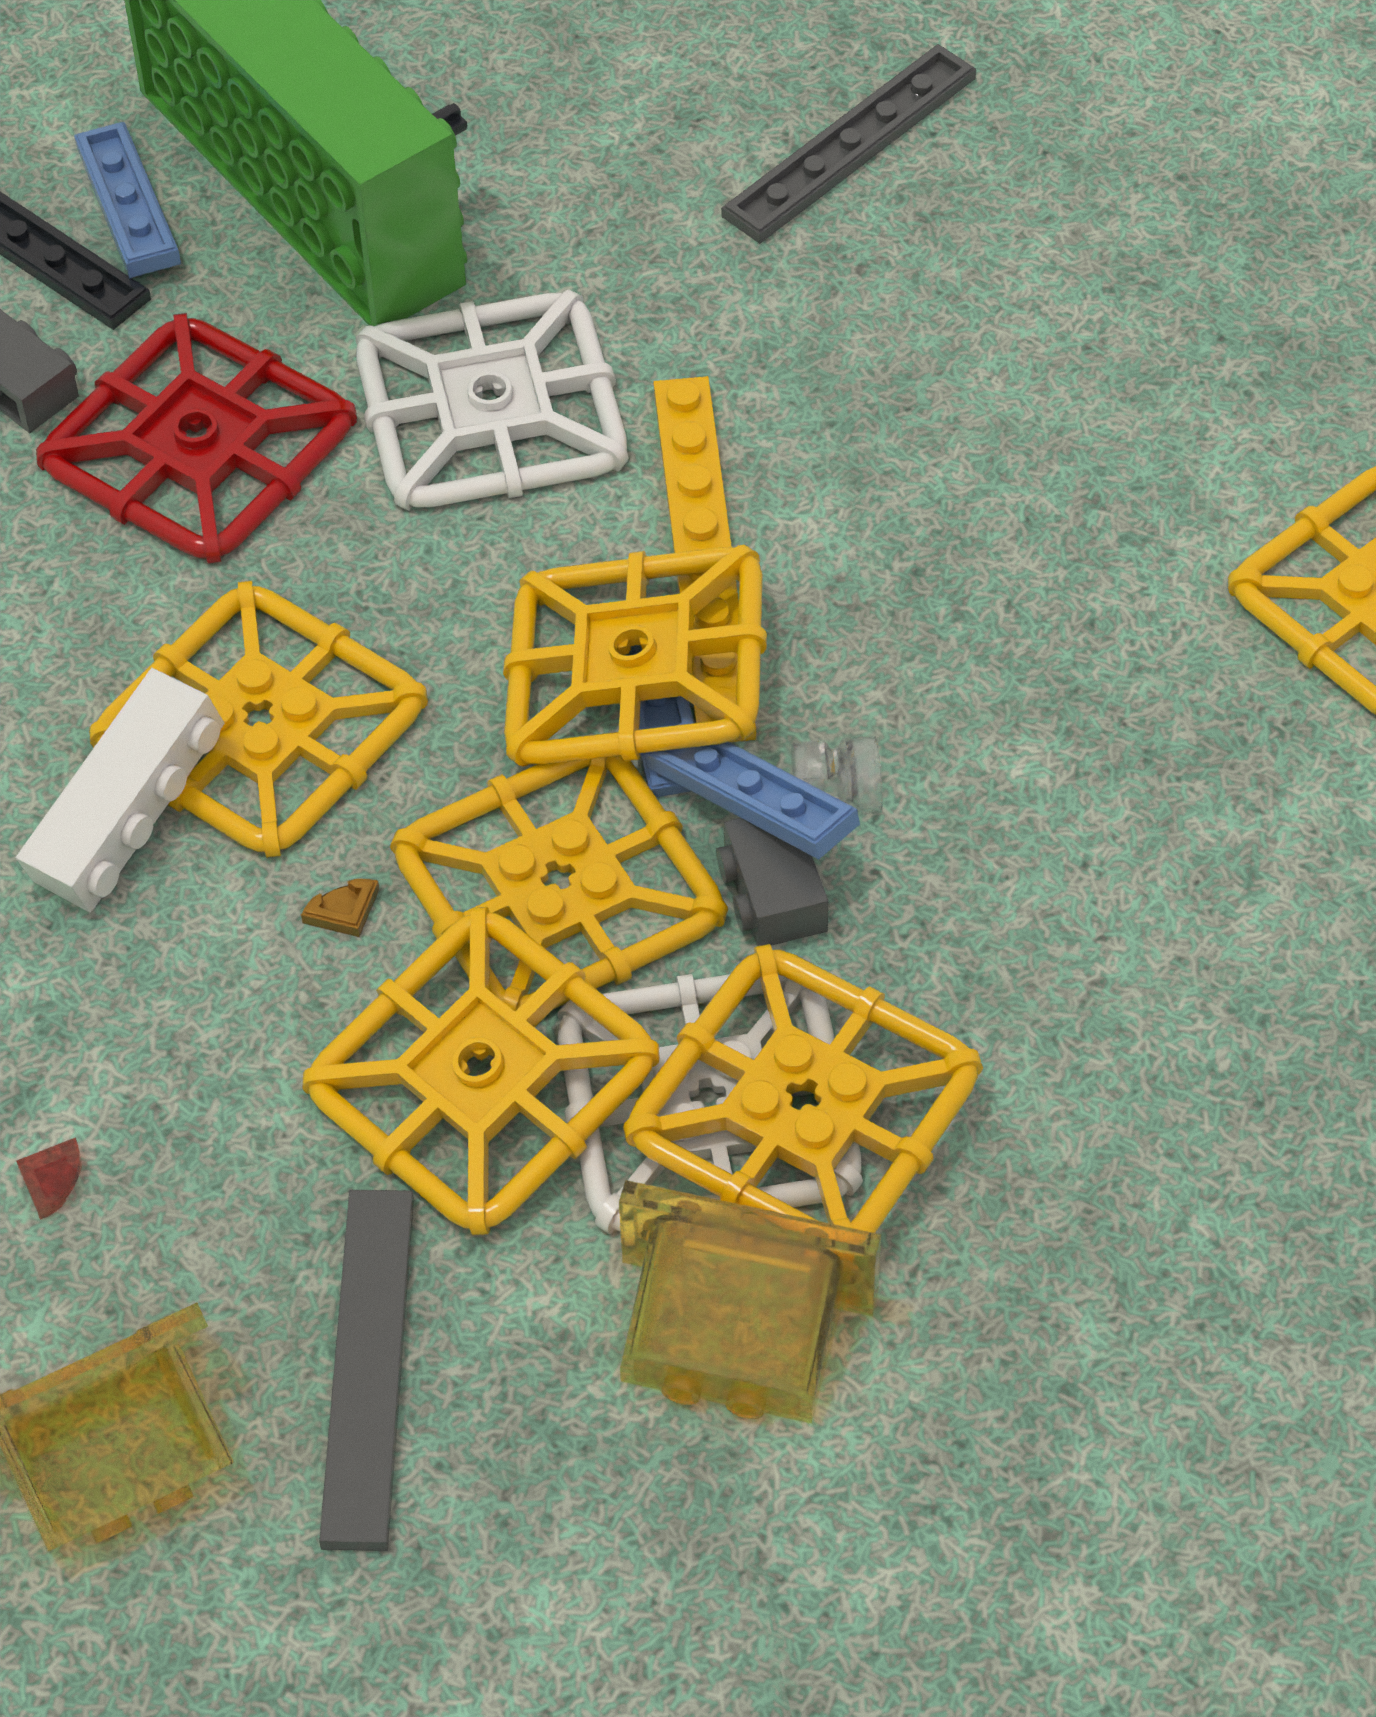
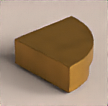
(343, 908)

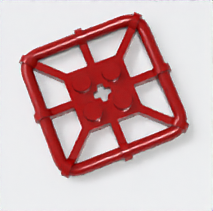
(199, 463)

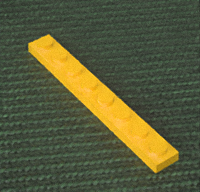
(697, 512)

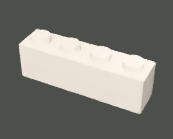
(121, 790)

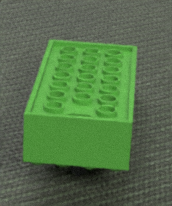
(313, 142)

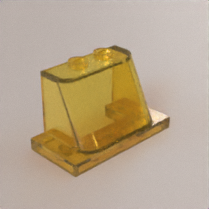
(738, 1299)
(111, 1434)

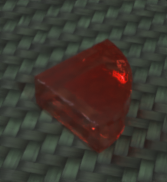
(51, 1175)

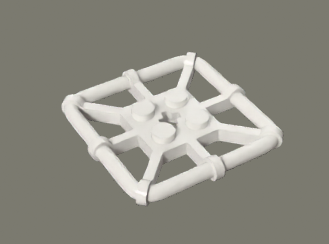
(472, 422)
(717, 1145)

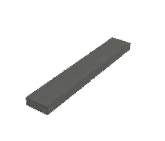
(848, 143)
(367, 1371)

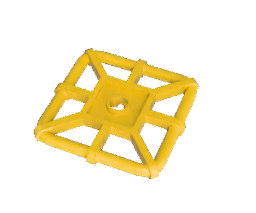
(1345, 589)
(659, 671)
(294, 706)
(571, 845)
(792, 1062)
(480, 1104)

